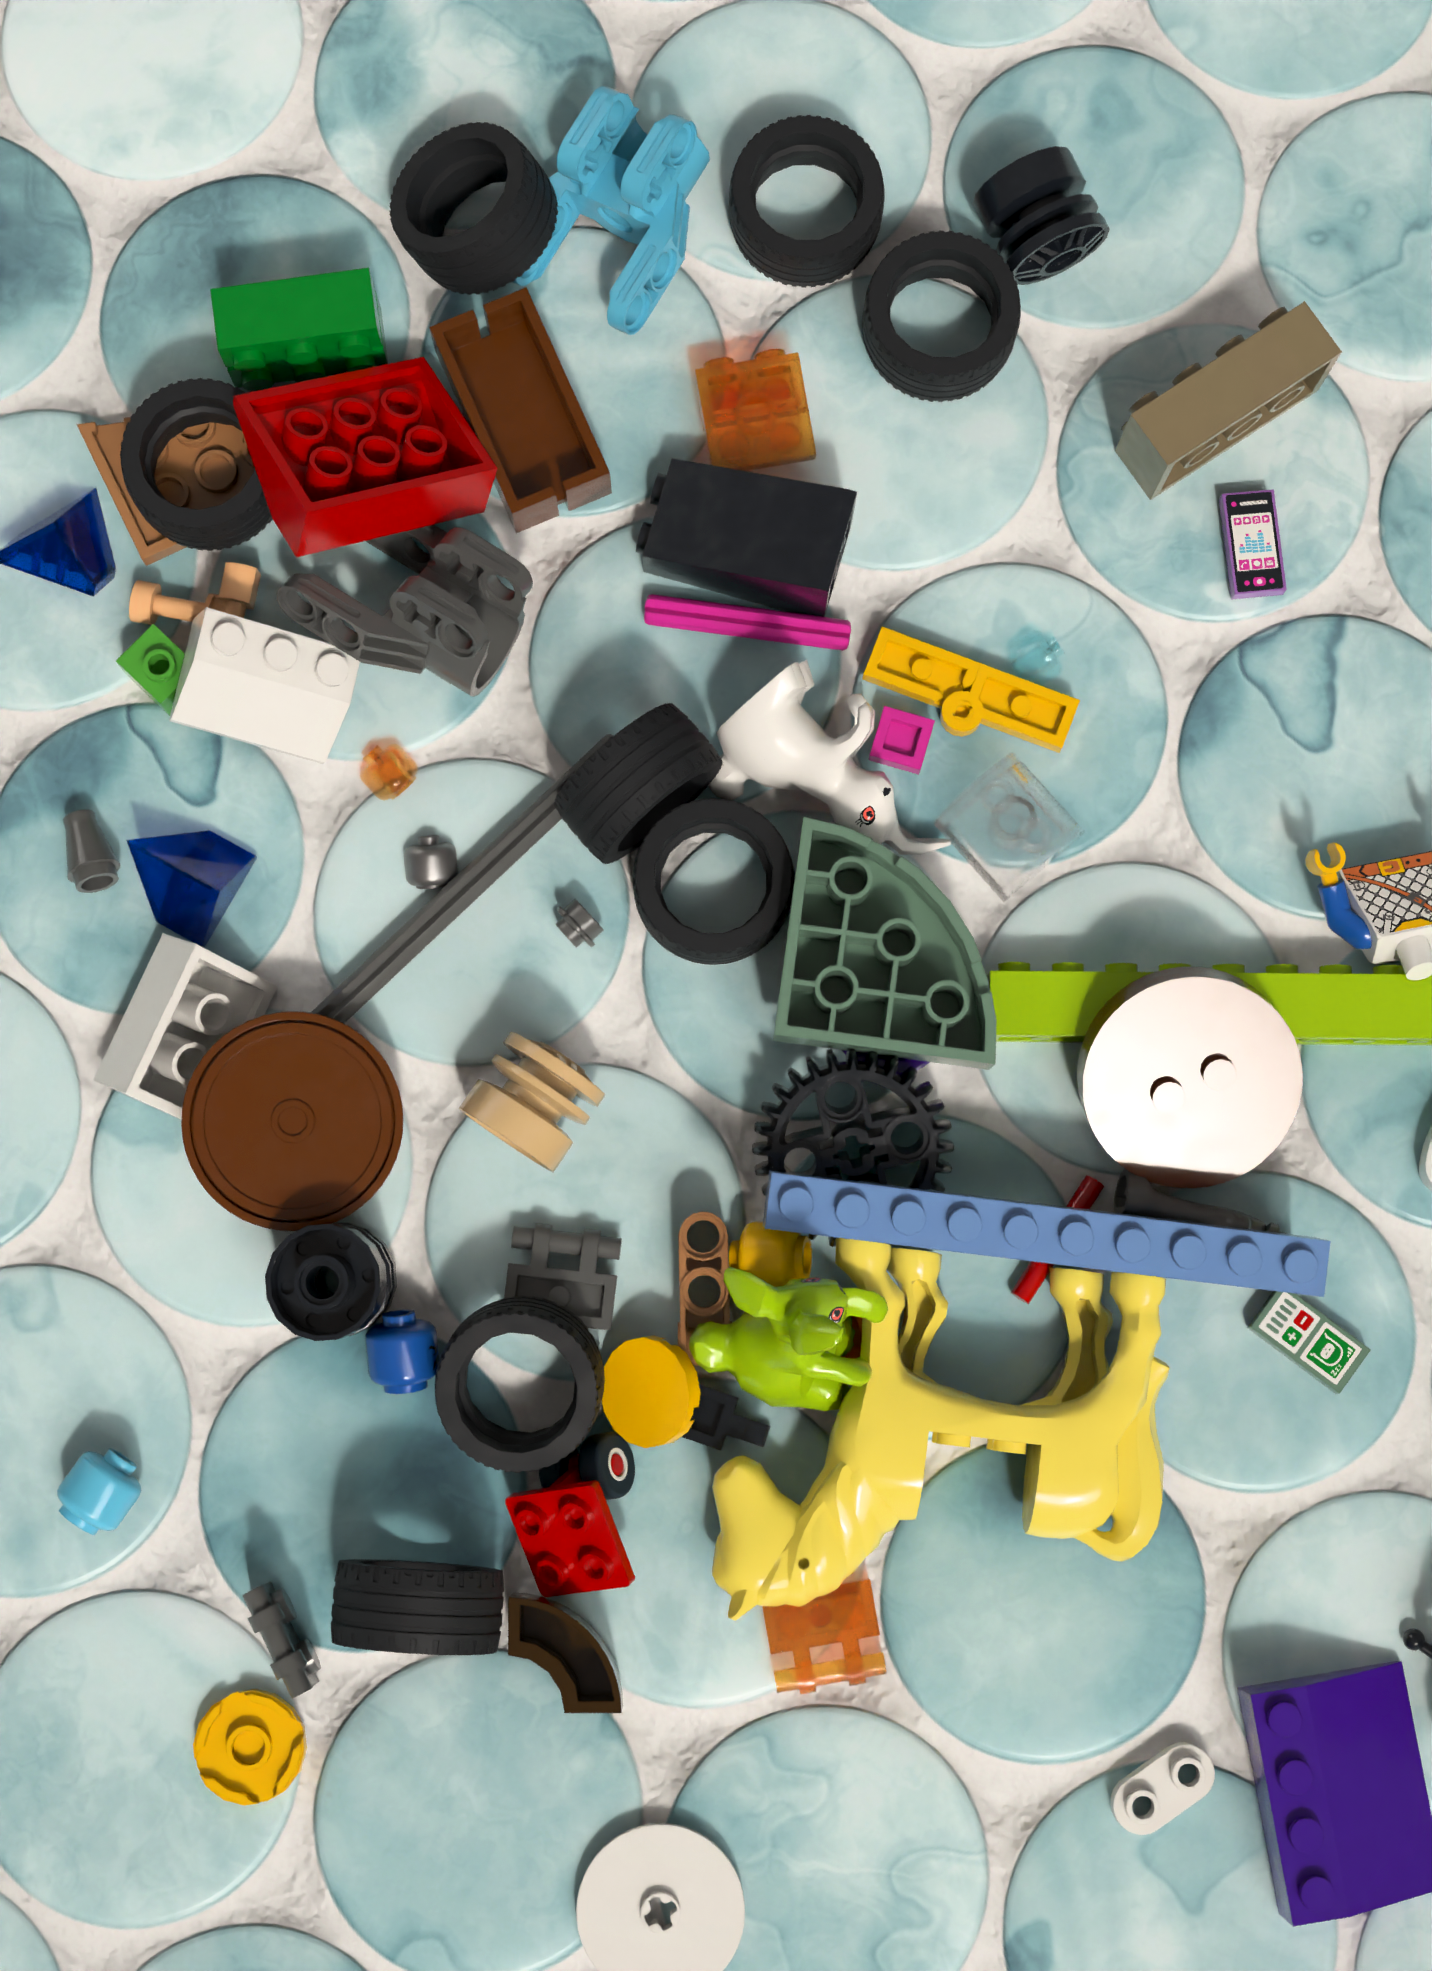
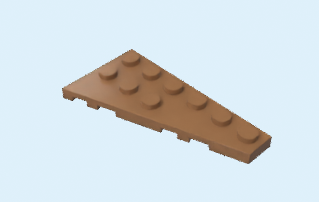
(193, 471)

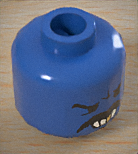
(402, 1352)

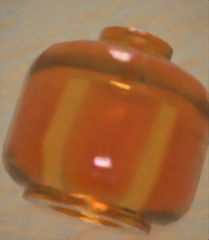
(388, 771)

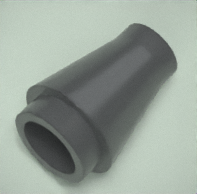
(88, 853)

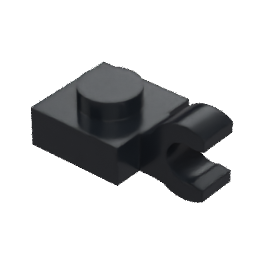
(716, 1420)

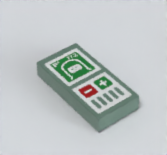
(1309, 1339)

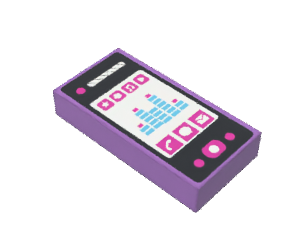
(1252, 544)

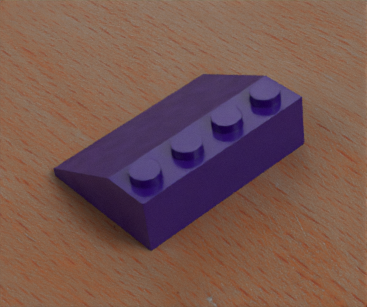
(1339, 1791)

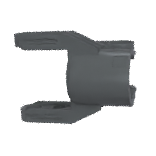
(443, 620)

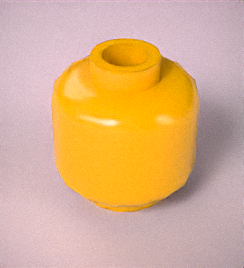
(771, 1254)

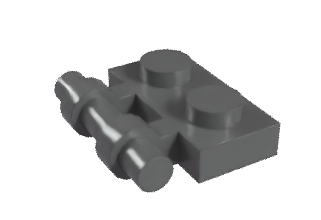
(582, 1291)
(293, 1659)

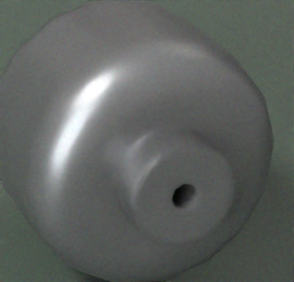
(430, 863)

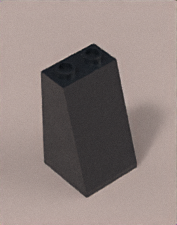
(748, 535)

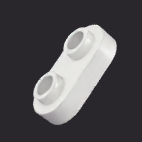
(1160, 1783)

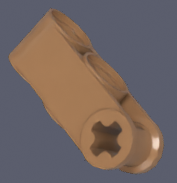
(697, 1264)

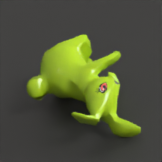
(789, 1340)

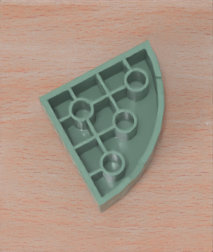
(879, 958)

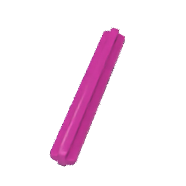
(747, 622)

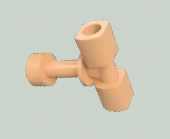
(236, 595)

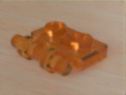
(826, 1620)

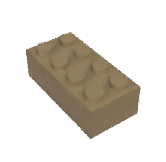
(1226, 399)

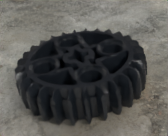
(880, 1124)

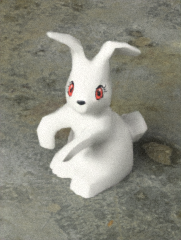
(787, 749)

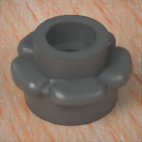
(578, 924)

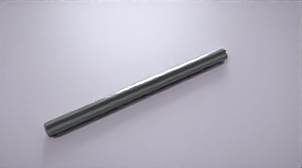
(448, 903)

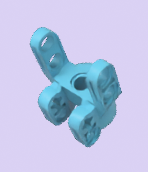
(633, 189)

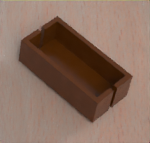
(522, 410)

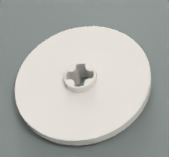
(678, 1868)

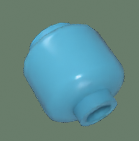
(99, 1491)

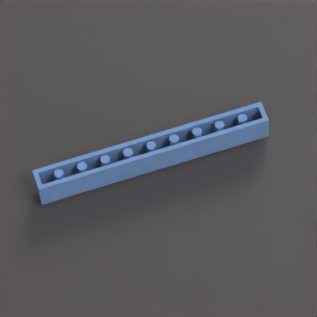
(1046, 1233)

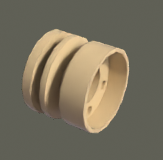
(532, 1100)

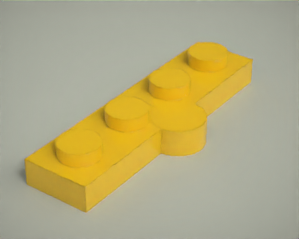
(970, 691)

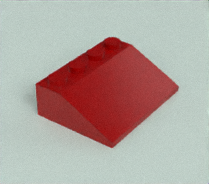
(363, 455)

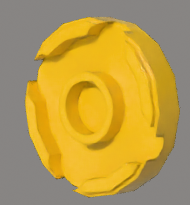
(650, 1391)
(250, 1746)

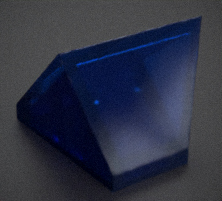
(66, 547)
(190, 879)

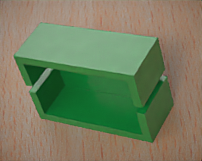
(299, 328)

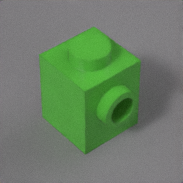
(154, 666)

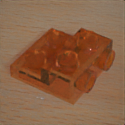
(755, 411)

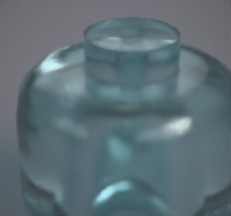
(1036, 657)

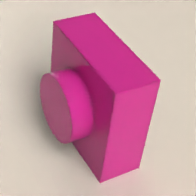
(901, 740)

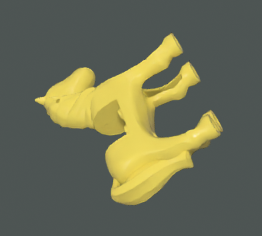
(1087, 1440)

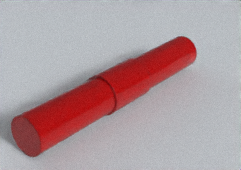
(1036, 1271)

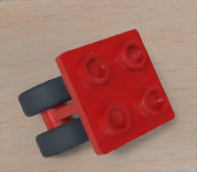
(568, 1521)

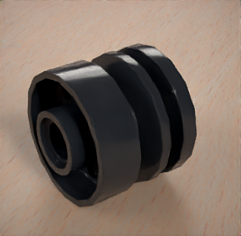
(1041, 215)
(299, 1288)

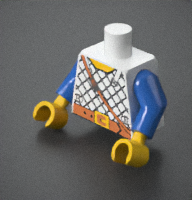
(1380, 907)

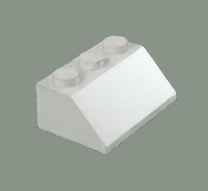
(263, 685)
(175, 1018)

